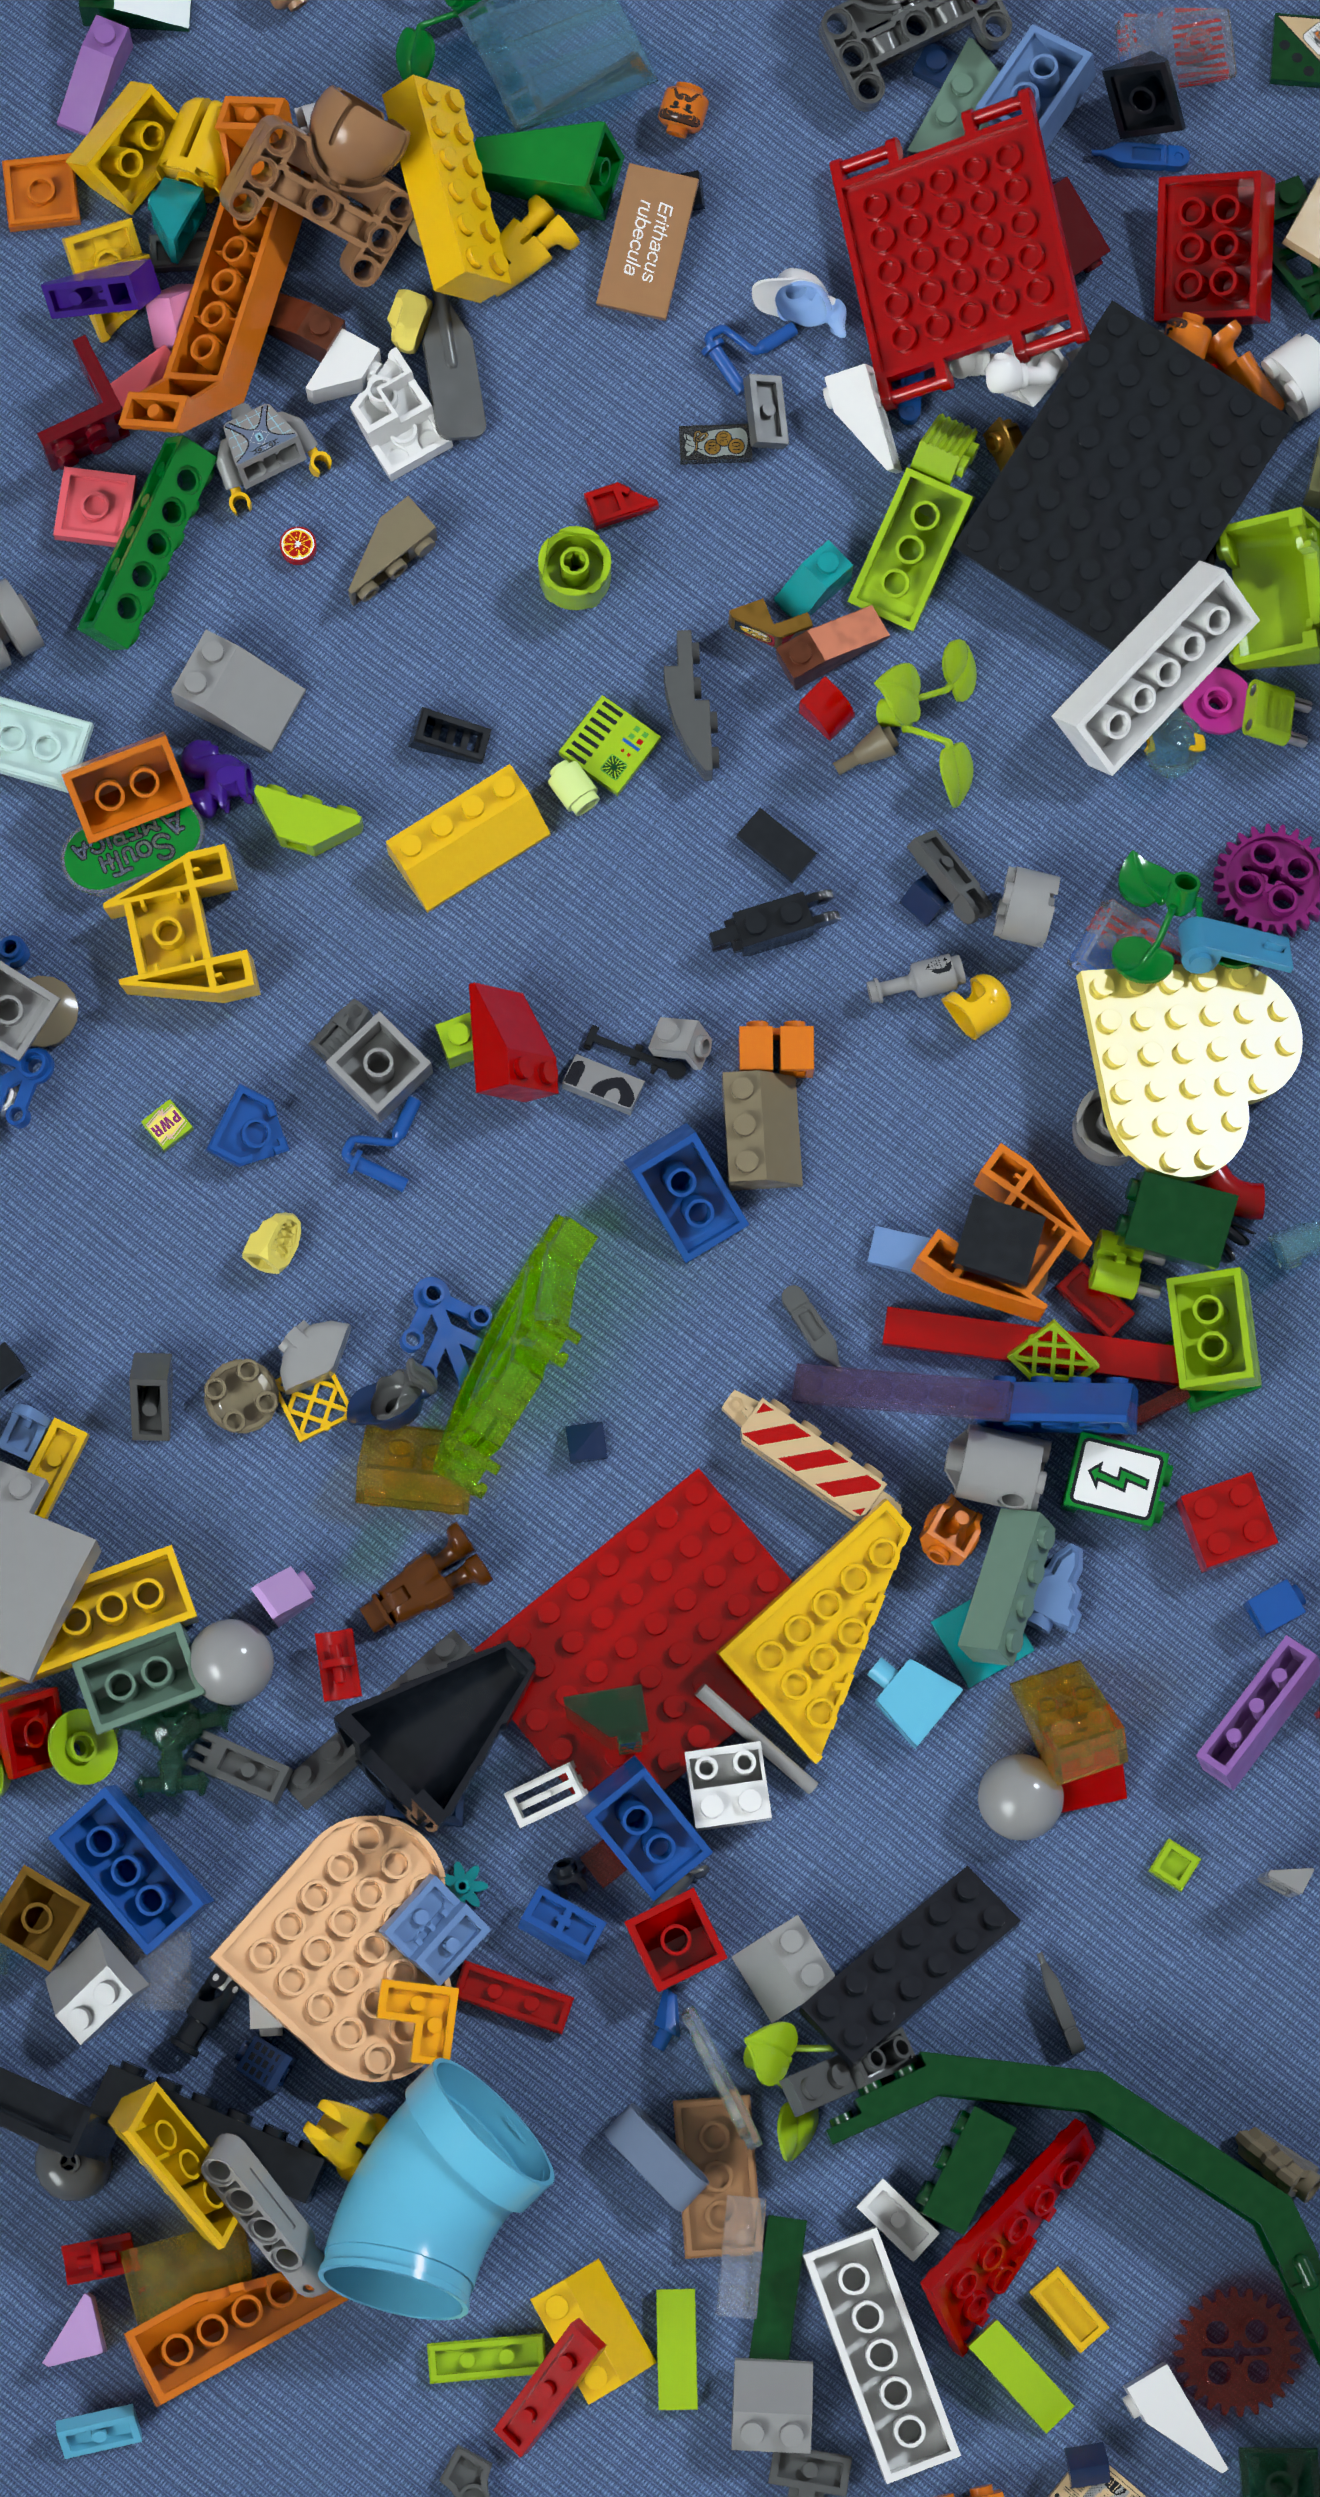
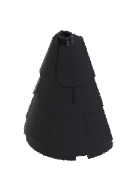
(437, 1730)

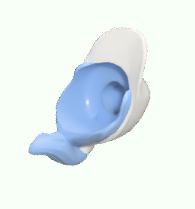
(800, 299)

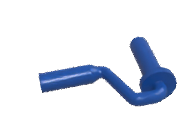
(715, 351)
(398, 1133)

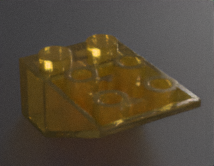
(1070, 1722)

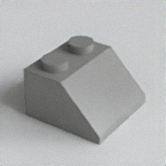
(784, 1968)
(93, 1986)
(772, 2405)

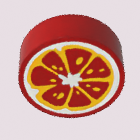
(298, 545)

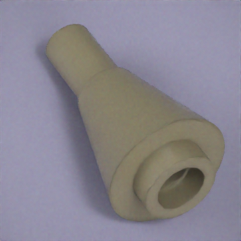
(873, 747)

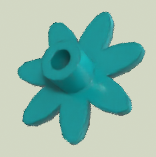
(471, 1885)

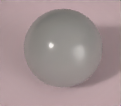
(231, 1661)
(1020, 1797)

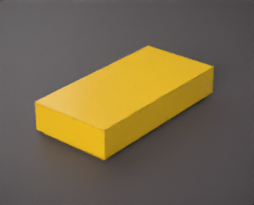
(1068, 2309)

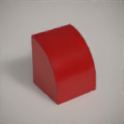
(826, 708)

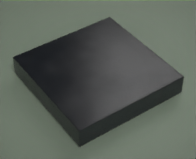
(999, 1241)

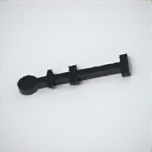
(675, 1070)

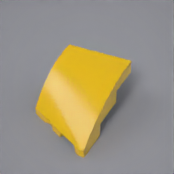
(100, 248)

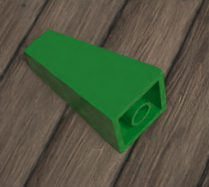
(564, 165)

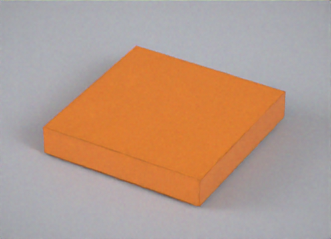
(40, 193)

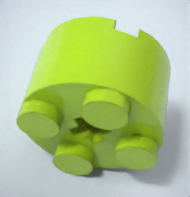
(574, 588)

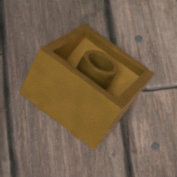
(39, 1918)

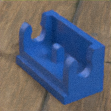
(561, 1925)

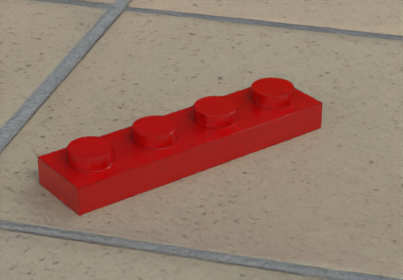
(549, 2387)

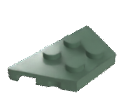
(961, 91)

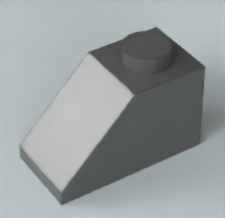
(151, 1396)

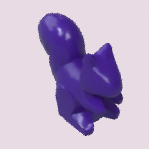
(222, 776)

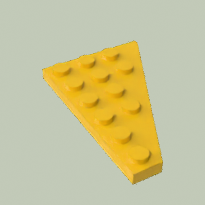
(810, 1637)

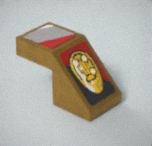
(756, 623)

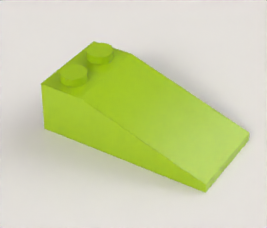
(911, 548)

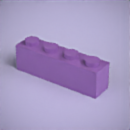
(1259, 1712)

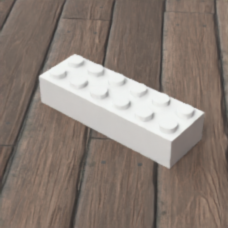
(1156, 667)
(881, 2355)

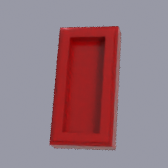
(1102, 1310)

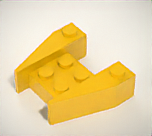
(173, 935)

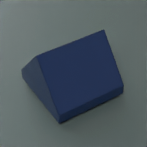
(924, 900)
(1087, 2465)

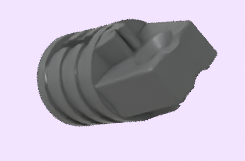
(340, 1029)

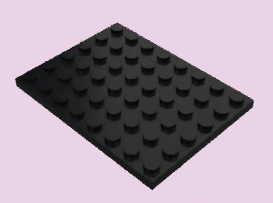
(1122, 479)

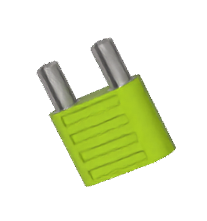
(1270, 714)

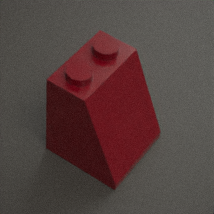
(1081, 233)

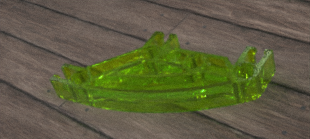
(514, 1356)

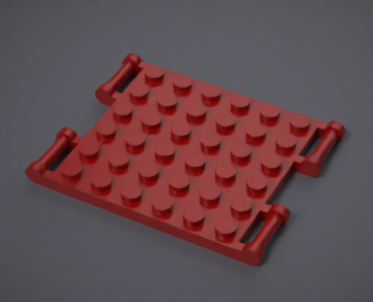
(957, 249)

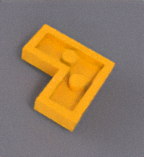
(429, 2008)

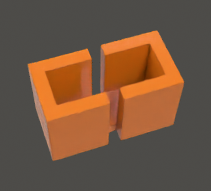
(795, 1048)

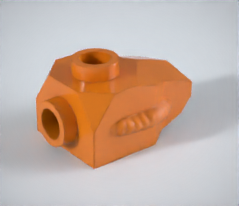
(950, 1532)

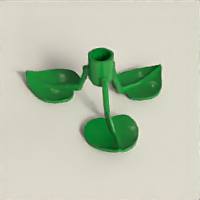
(416, 47)
(1143, 885)

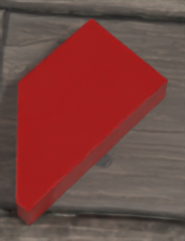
(616, 504)

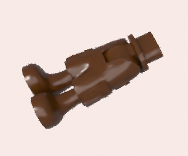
(421, 1584)

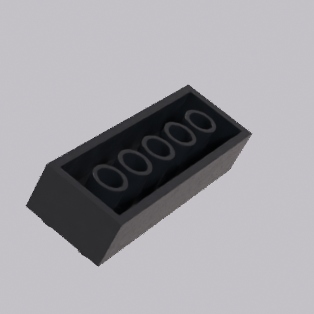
(291, 2165)

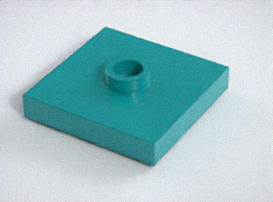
(949, 1628)

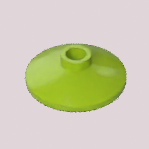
(96, 1754)

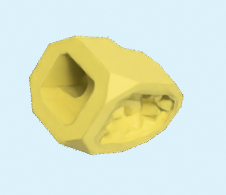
(409, 320)
(274, 1243)

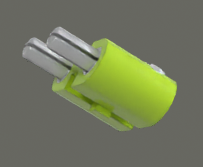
(1118, 1270)

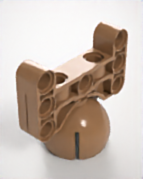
(354, 151)

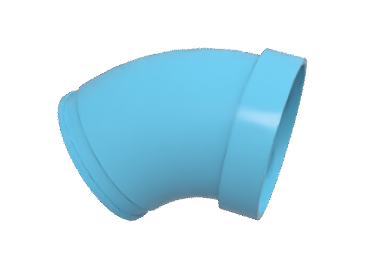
(433, 2197)

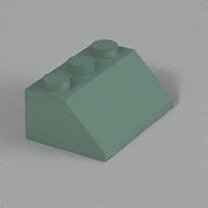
(138, 1678)

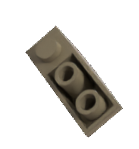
(396, 541)

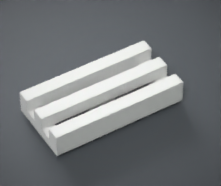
(574, 1781)

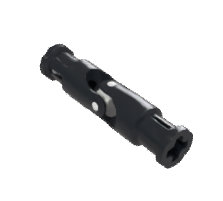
(205, 2011)

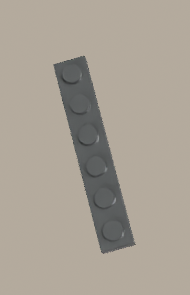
(334, 1759)

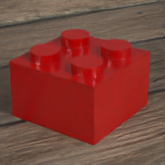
(1226, 1522)

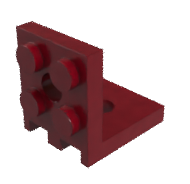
(88, 431)

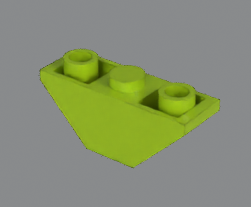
(305, 822)

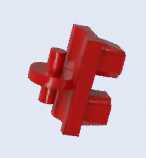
(338, 1665)
(95, 2258)

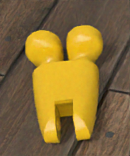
(529, 253)
(340, 2131)

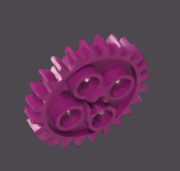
(1258, 908)

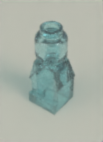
(1296, 1243)

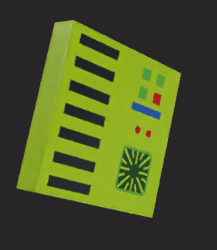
(610, 745)

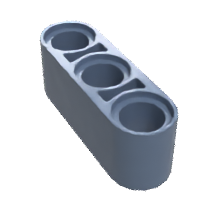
(656, 2157)

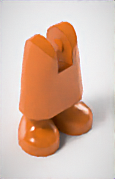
(1243, 368)

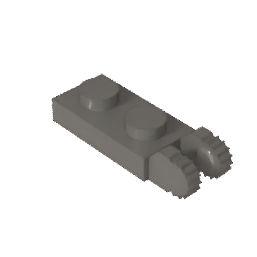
(951, 877)

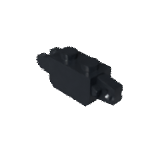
(773, 924)

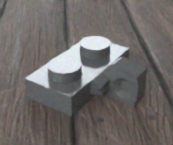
(811, 2473)

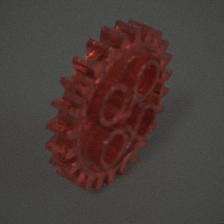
(1237, 2387)

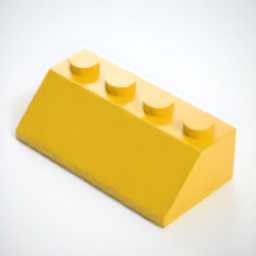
(468, 838)
(174, 2158)

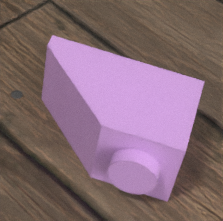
(285, 1594)

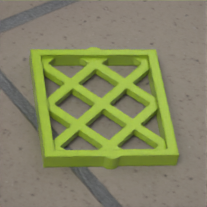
(1071, 1344)

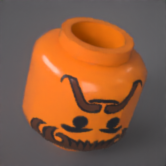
(683, 109)
(1190, 333)

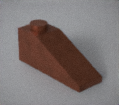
(304, 326)
(830, 645)

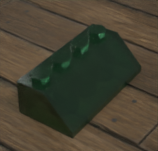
(612, 1717)

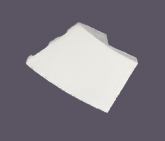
(398, 419)

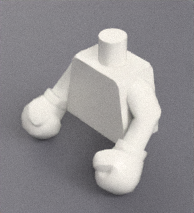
(1008, 376)

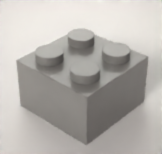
(379, 1067)

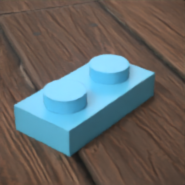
(98, 2431)

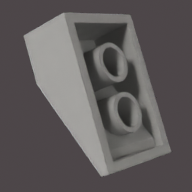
(237, 692)
(22, 1011)

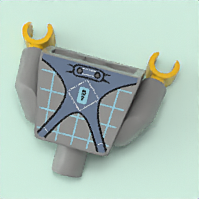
(262, 445)

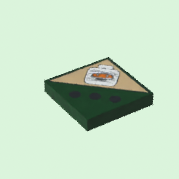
(1295, 51)

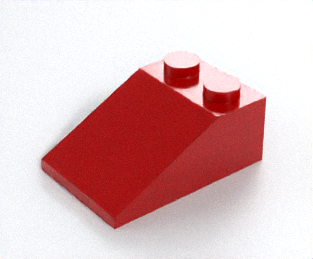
(509, 1046)

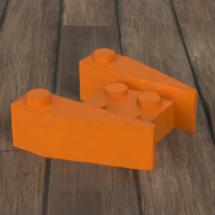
(1018, 1184)

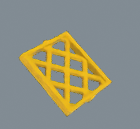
(325, 1424)

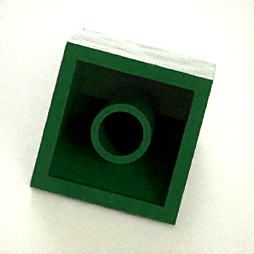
(1176, 1220)

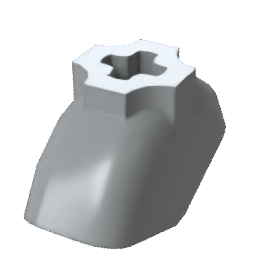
(312, 1353)

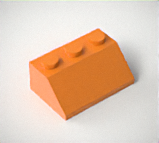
(126, 787)

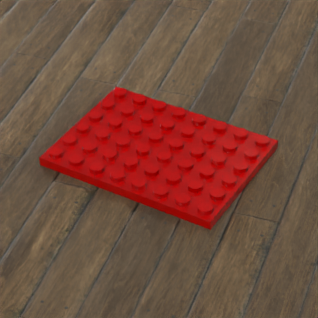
(650, 1615)

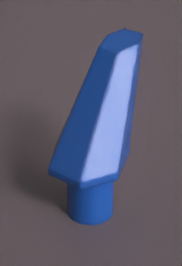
(667, 2020)

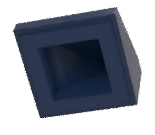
(586, 1442)

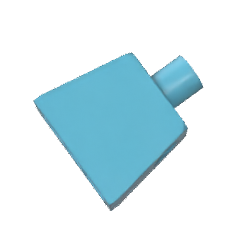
(913, 1697)

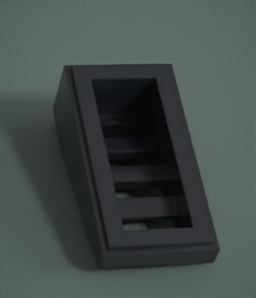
(447, 749)

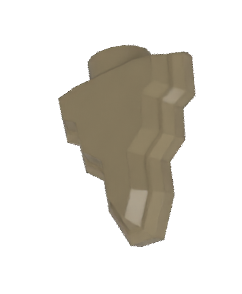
(1279, 2164)

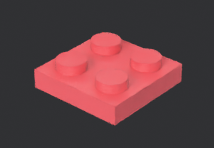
(94, 506)

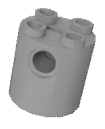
(998, 1467)

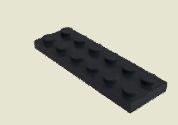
(909, 1966)

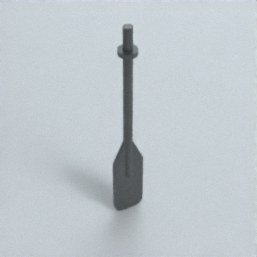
(452, 374)

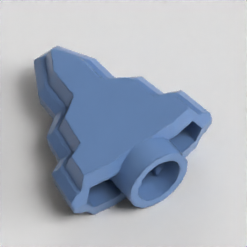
(1058, 1593)

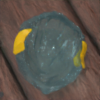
(1175, 746)

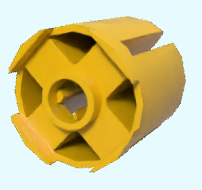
(194, 148)

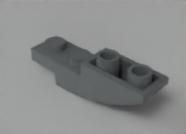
(691, 717)
(836, 2079)

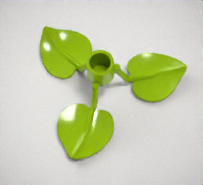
(901, 709)
(770, 2056)

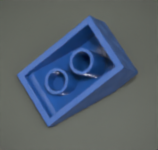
(686, 1192)
(644, 1828)

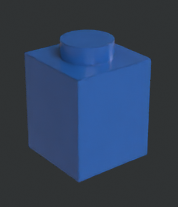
(1275, 1607)

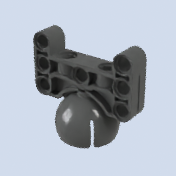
(893, 39)

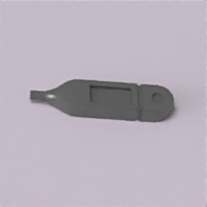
(810, 1324)
(1060, 2008)

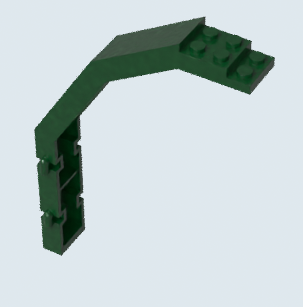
(1131, 2119)

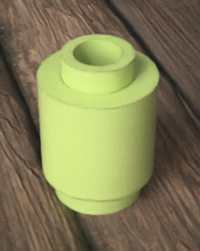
(573, 787)

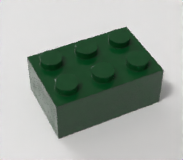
(964, 2168)

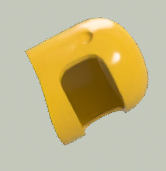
(984, 1007)

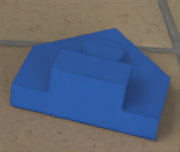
(247, 1130)

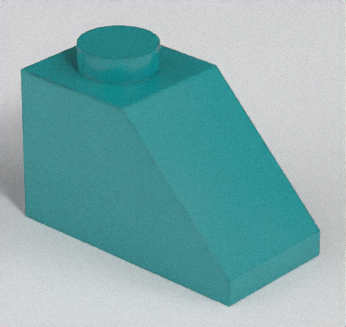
(176, 215)
(815, 581)

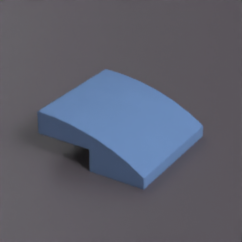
(434, 1930)

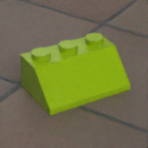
(1214, 1331)

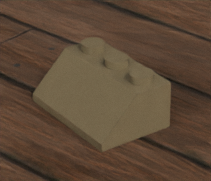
(761, 1130)

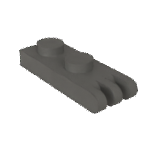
(241, 1768)

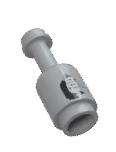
(925, 978)

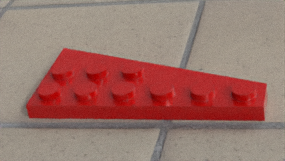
(1002, 2238)

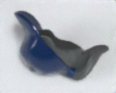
(393, 1399)

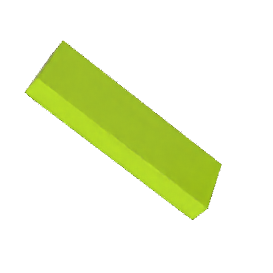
(676, 2349)
(485, 2358)

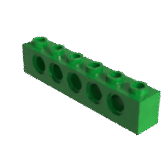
(131, 552)

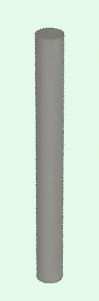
(751, 1734)

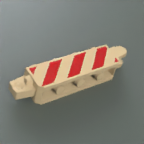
(807, 1457)

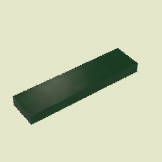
(778, 2288)

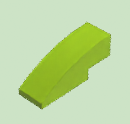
(1020, 2375)

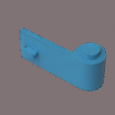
(1207, 940)

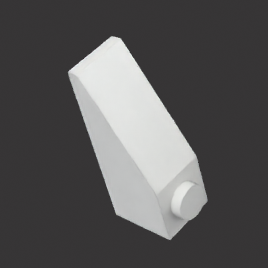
(858, 404)
(1165, 2407)

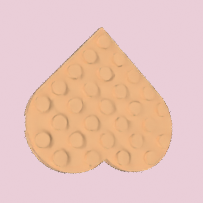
(317, 1951)

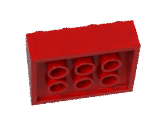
(1215, 247)

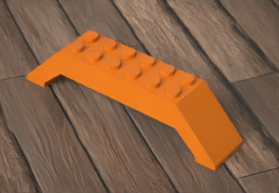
(229, 296)

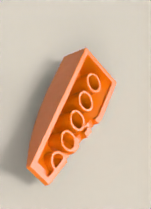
(218, 2331)

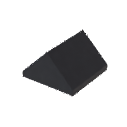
(1143, 96)

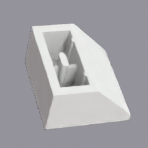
(728, 1786)

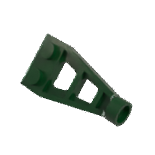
(1288, 201)

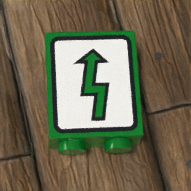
(1117, 1480)

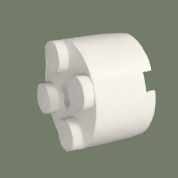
(1296, 374)

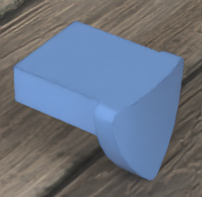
(24, 1432)

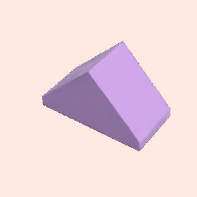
(80, 2336)

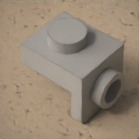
(681, 1040)

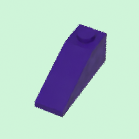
(103, 290)

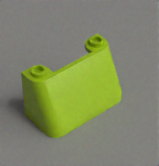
(1279, 576)

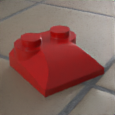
(25, 1730)

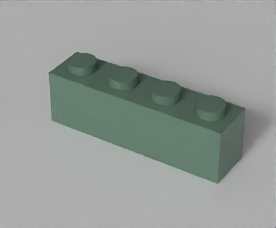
(1007, 1587)

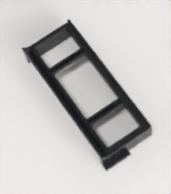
(53, 2119)

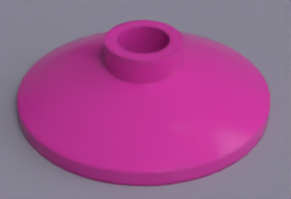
(1225, 690)

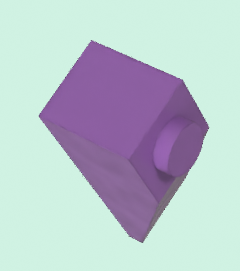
(95, 74)

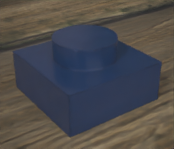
(934, 64)

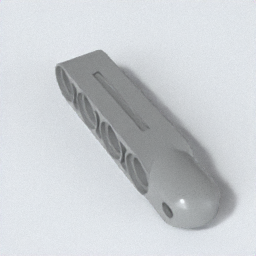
(264, 2212)

